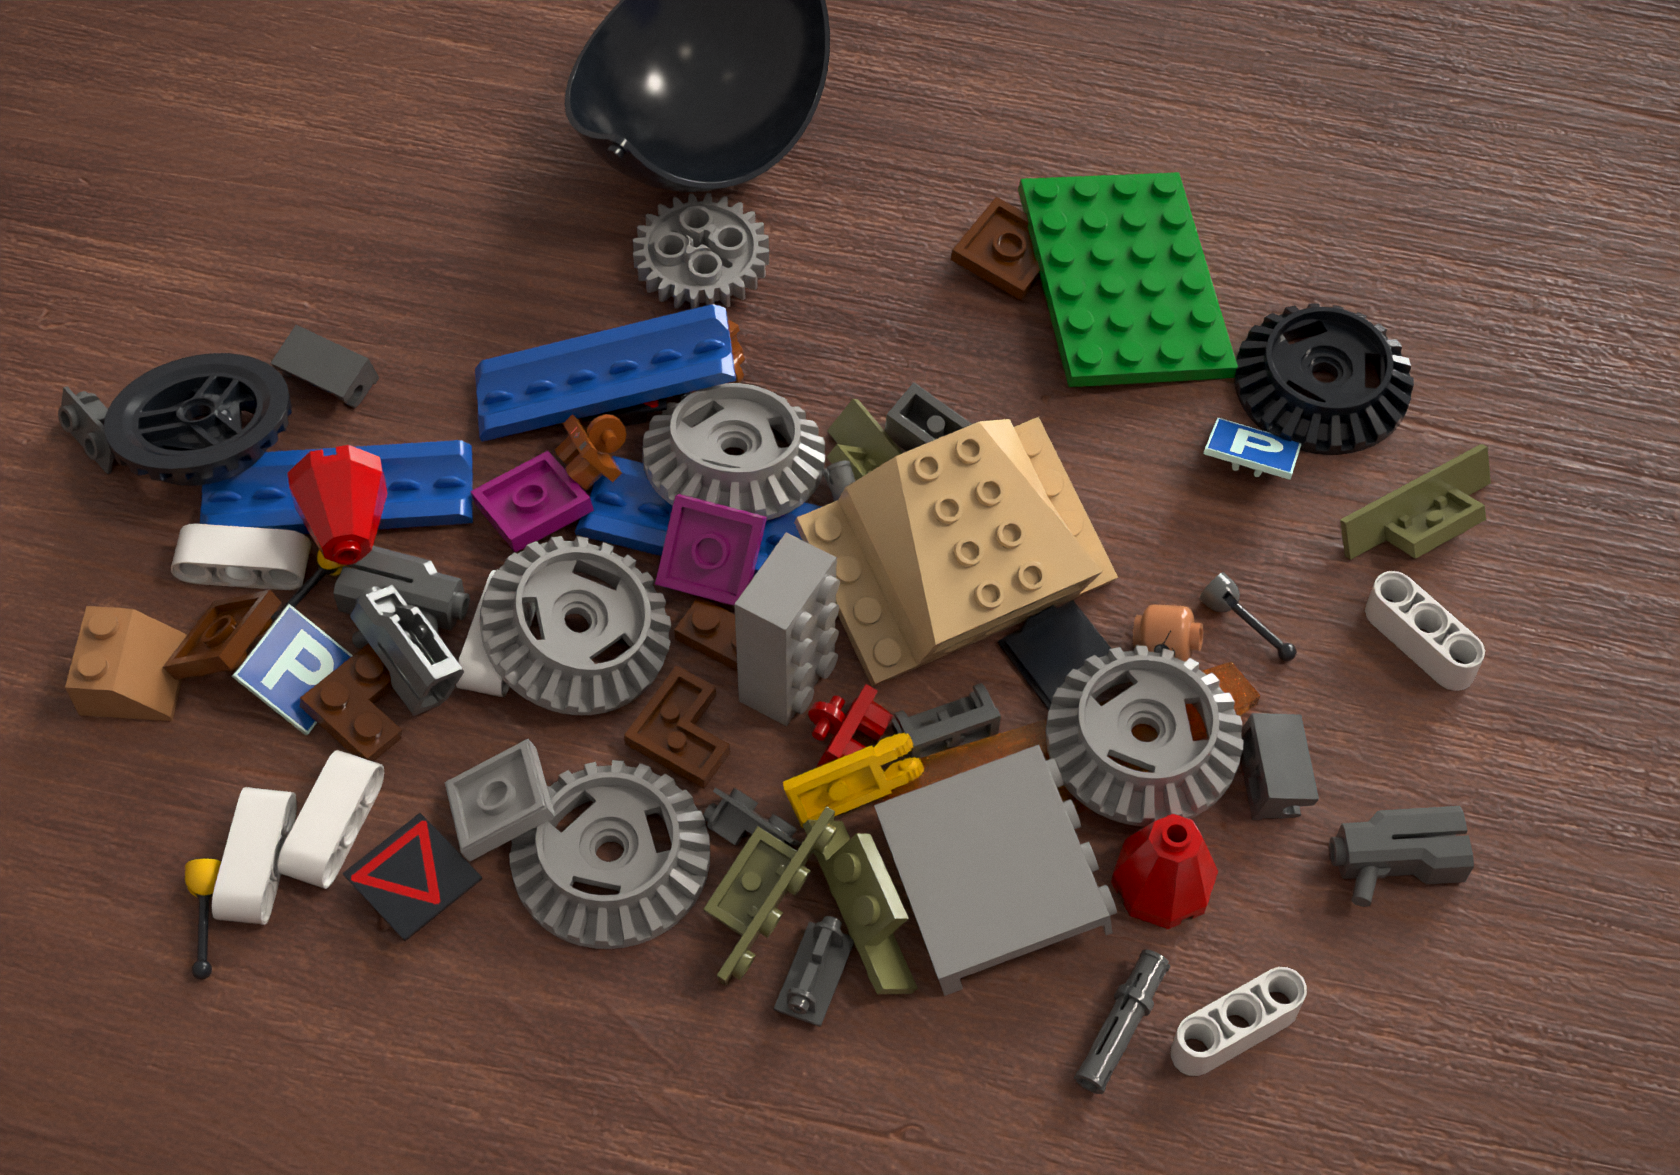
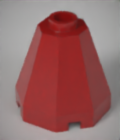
(340, 500)
(1165, 872)

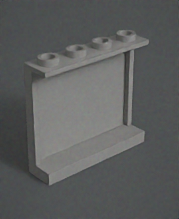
(994, 864)

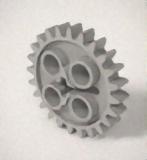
(701, 251)

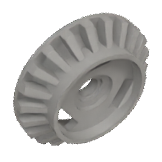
(737, 415)
(559, 667)
(1186, 773)
(652, 885)

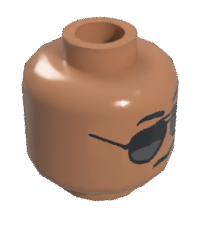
(1170, 629)

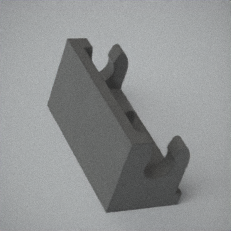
(326, 366)
(950, 724)
(1277, 766)

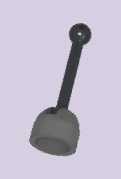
(1223, 595)

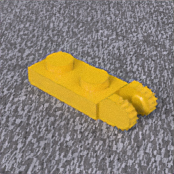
(853, 779)

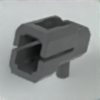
(435, 594)
(408, 646)
(1401, 844)

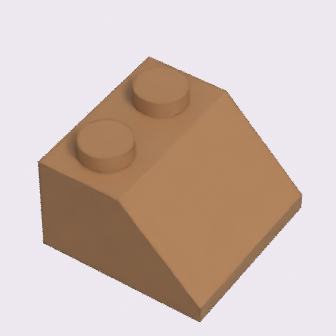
(121, 665)

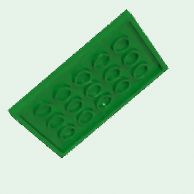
(1126, 280)

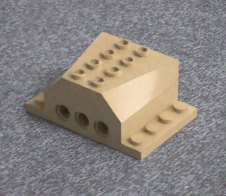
(956, 545)

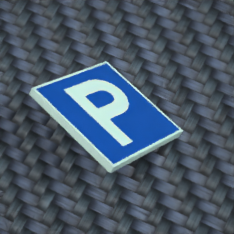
(1252, 449)
(288, 664)

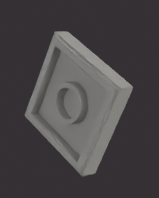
(499, 800)

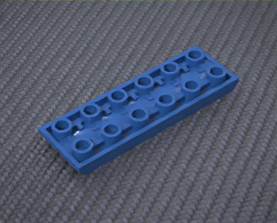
(604, 371)
(423, 482)
(638, 517)

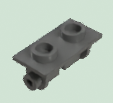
(84, 418)
(737, 815)
(815, 972)

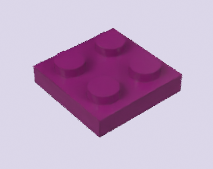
(531, 501)
(710, 549)

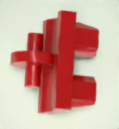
(862, 715)

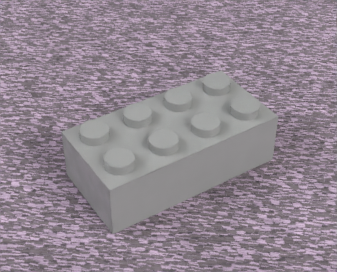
(787, 629)

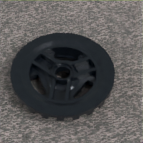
(152, 415)
(1332, 415)

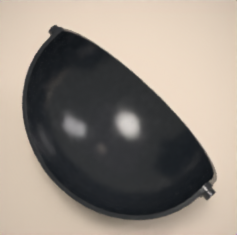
(699, 88)

